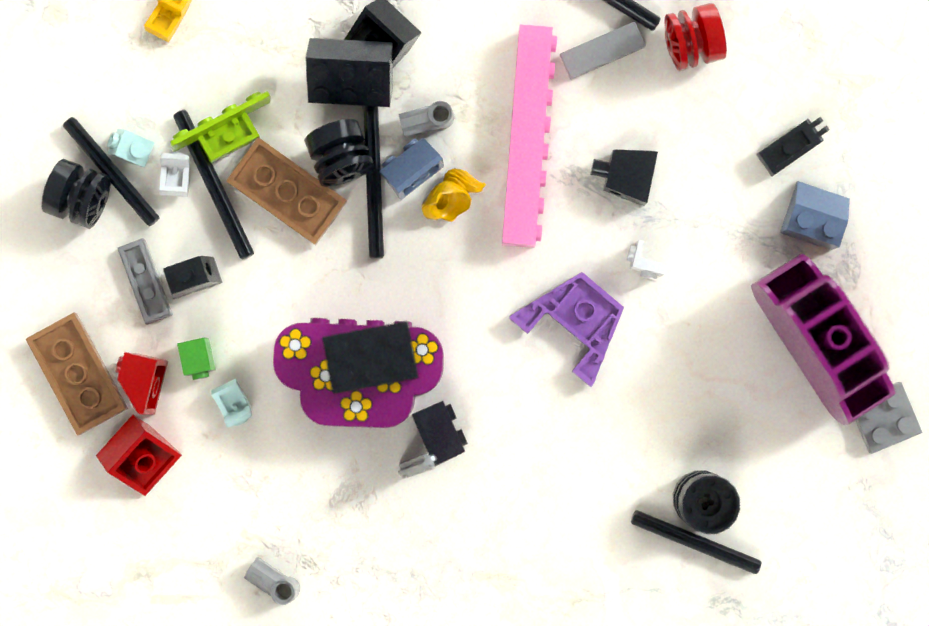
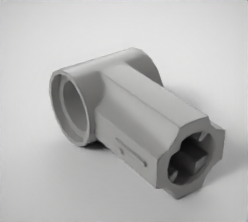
(423, 120)
(269, 581)

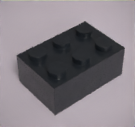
(349, 72)
(370, 357)

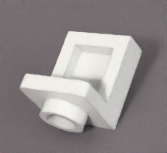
(174, 174)
(649, 268)

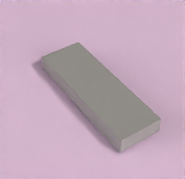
(602, 50)
(144, 281)

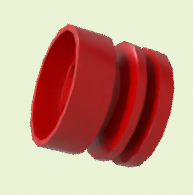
(700, 36)

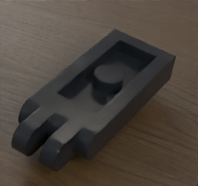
(792, 146)

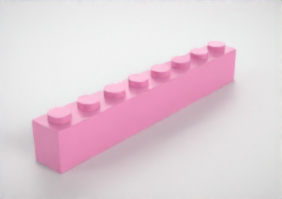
(527, 136)

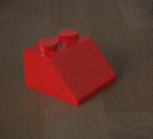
(141, 380)
(138, 455)

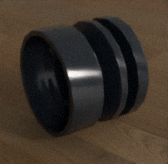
(339, 152)
(75, 193)
(710, 516)

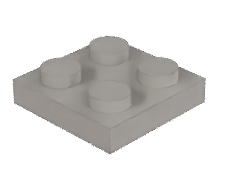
(889, 422)

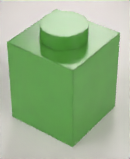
(196, 358)

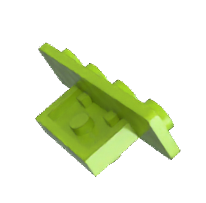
(226, 132)

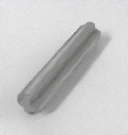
(417, 465)

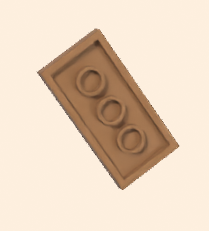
(286, 191)
(76, 373)

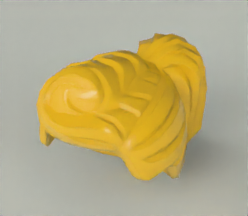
(451, 196)

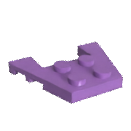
(584, 312)

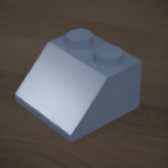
(411, 167)
(816, 216)

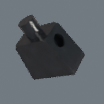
(627, 174)
(192, 276)

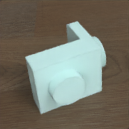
(130, 147)
(232, 403)

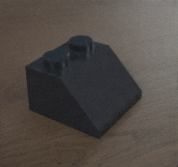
(384, 23)
(439, 432)

